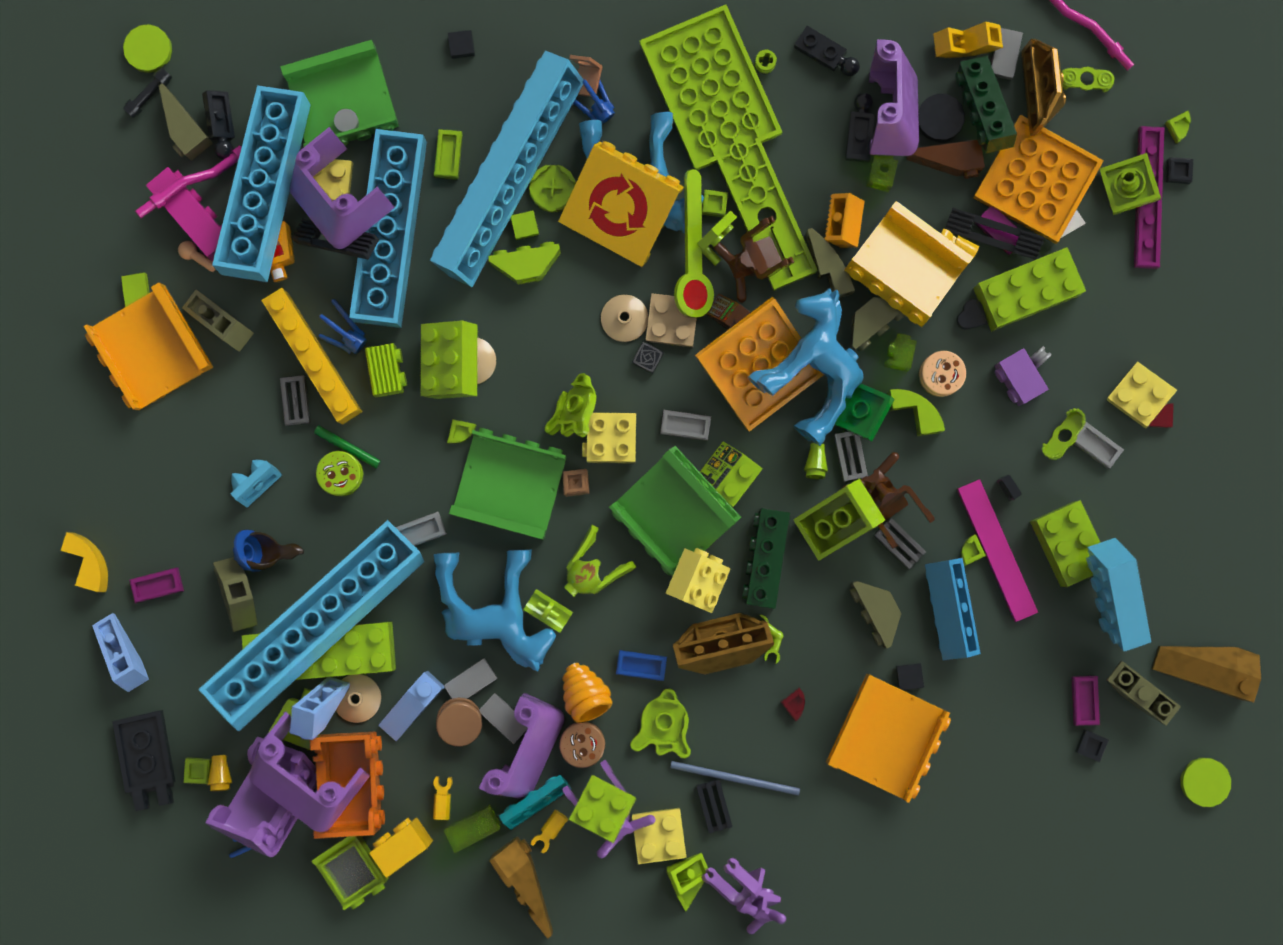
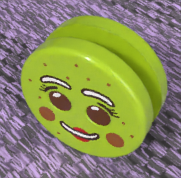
(339, 473)

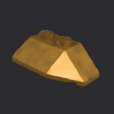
(1042, 84)
(722, 643)

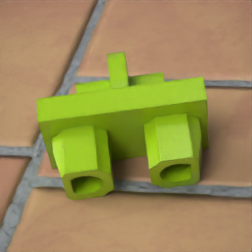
(548, 610)

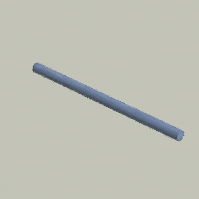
(735, 778)

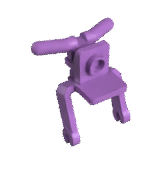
(628, 827)
(753, 897)

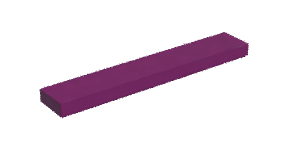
(1149, 216)

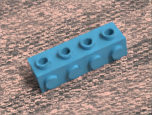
(952, 609)

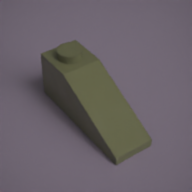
(182, 128)
(217, 320)

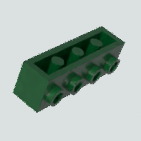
(986, 104)
(767, 558)

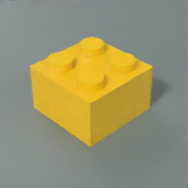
(397, 849)

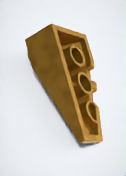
(1216, 668)
(517, 869)

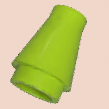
(816, 462)

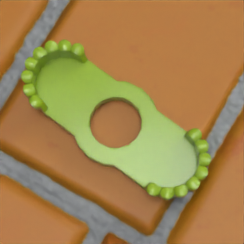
(1102, 79)
(1074, 422)

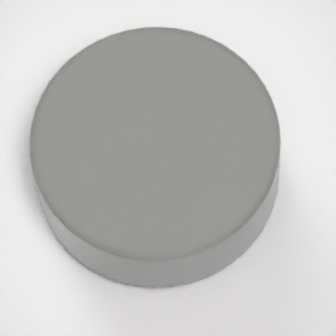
(346, 120)

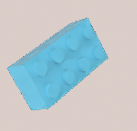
(1118, 594)

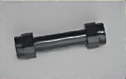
(133, 107)

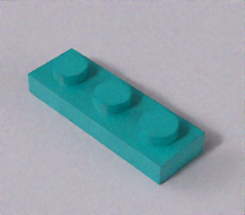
(534, 802)

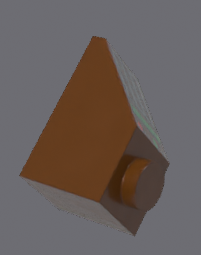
(726, 311)

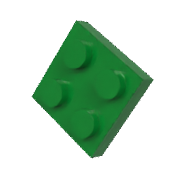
(864, 412)

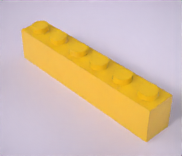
(311, 356)

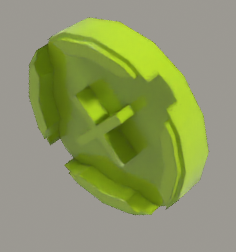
(147, 48)
(551, 187)
(1206, 782)

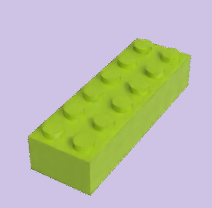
(360, 651)

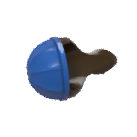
(260, 551)

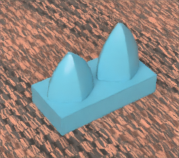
(249, 488)

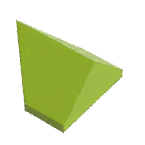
(687, 878)

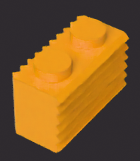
(844, 220)

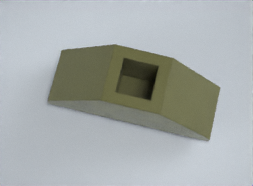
(871, 320)
(236, 594)
(879, 610)
(1142, 693)

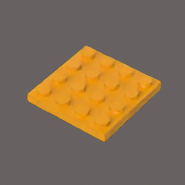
(1039, 180)
(755, 344)

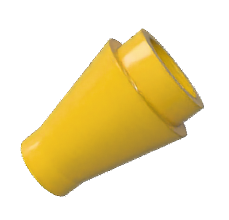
(219, 774)

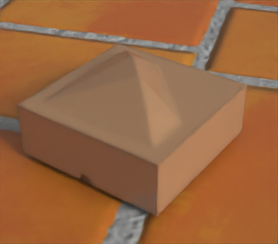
(575, 482)

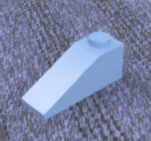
(119, 654)
(411, 705)
(317, 707)

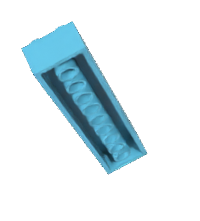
(508, 169)
(312, 625)

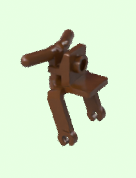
(754, 258)
(888, 498)

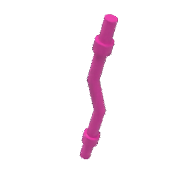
(1114, 49)
(158, 199)

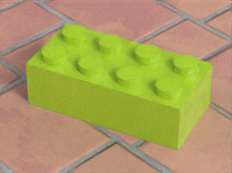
(1029, 289)

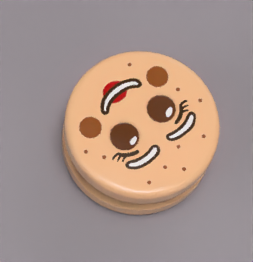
(942, 373)

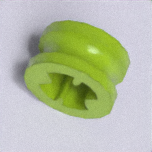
(760, 56)

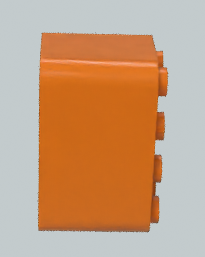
(338, 761)

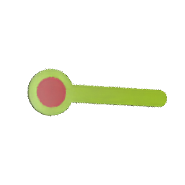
(693, 289)

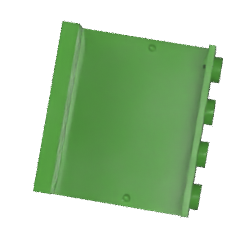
(340, 81)
(509, 484)
(674, 510)

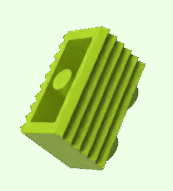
(385, 370)

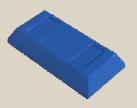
(641, 665)

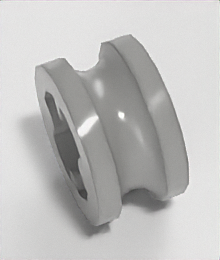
(1040, 357)

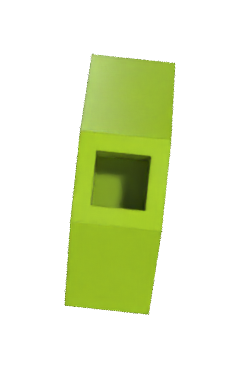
(526, 263)

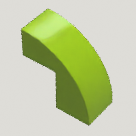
(926, 416)

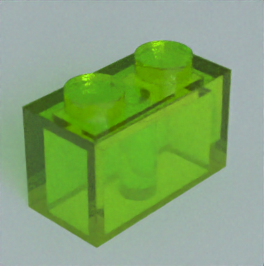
(472, 828)

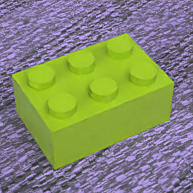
(449, 359)
(839, 519)
(1065, 541)

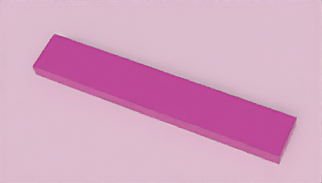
(997, 550)

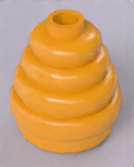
(585, 693)

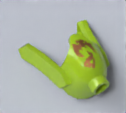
(584, 575)

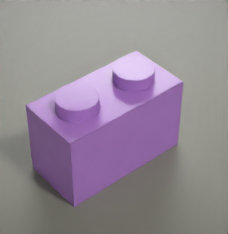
(1020, 377)

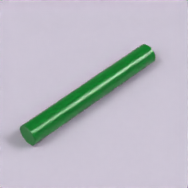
(346, 446)

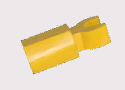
(964, 244)
(442, 800)
(550, 829)

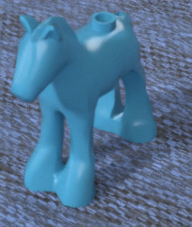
(661, 126)
(824, 354)
(496, 620)

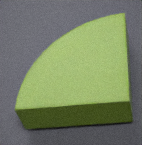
(1179, 126)
(460, 431)
(972, 550)

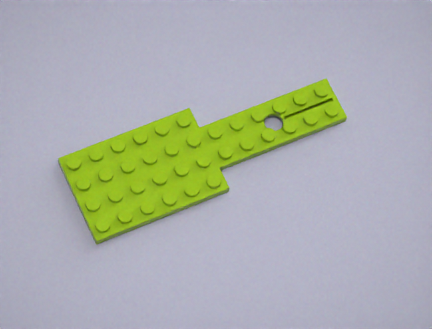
(725, 120)

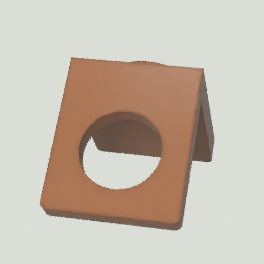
(590, 71)

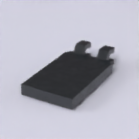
(145, 758)

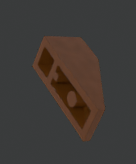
(952, 158)

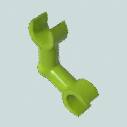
(777, 638)

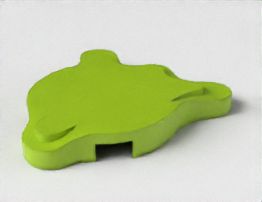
(574, 409)
(664, 725)

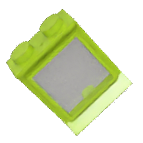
(350, 871)

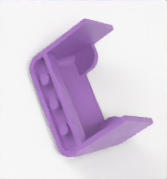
(344, 217)
(314, 809)

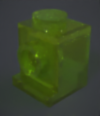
(879, 179)
(901, 353)

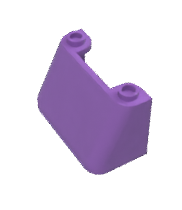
(897, 121)
(544, 726)
(253, 815)

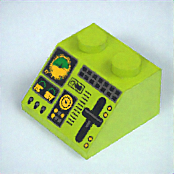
(730, 472)

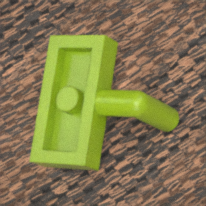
(715, 235)

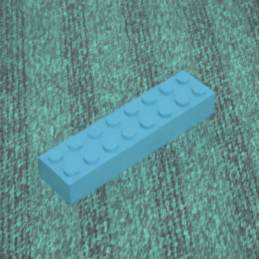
(261, 184)
(383, 278)

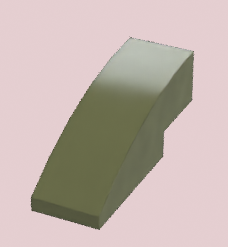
(829, 264)

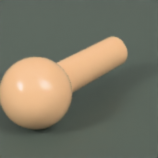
(188, 251)

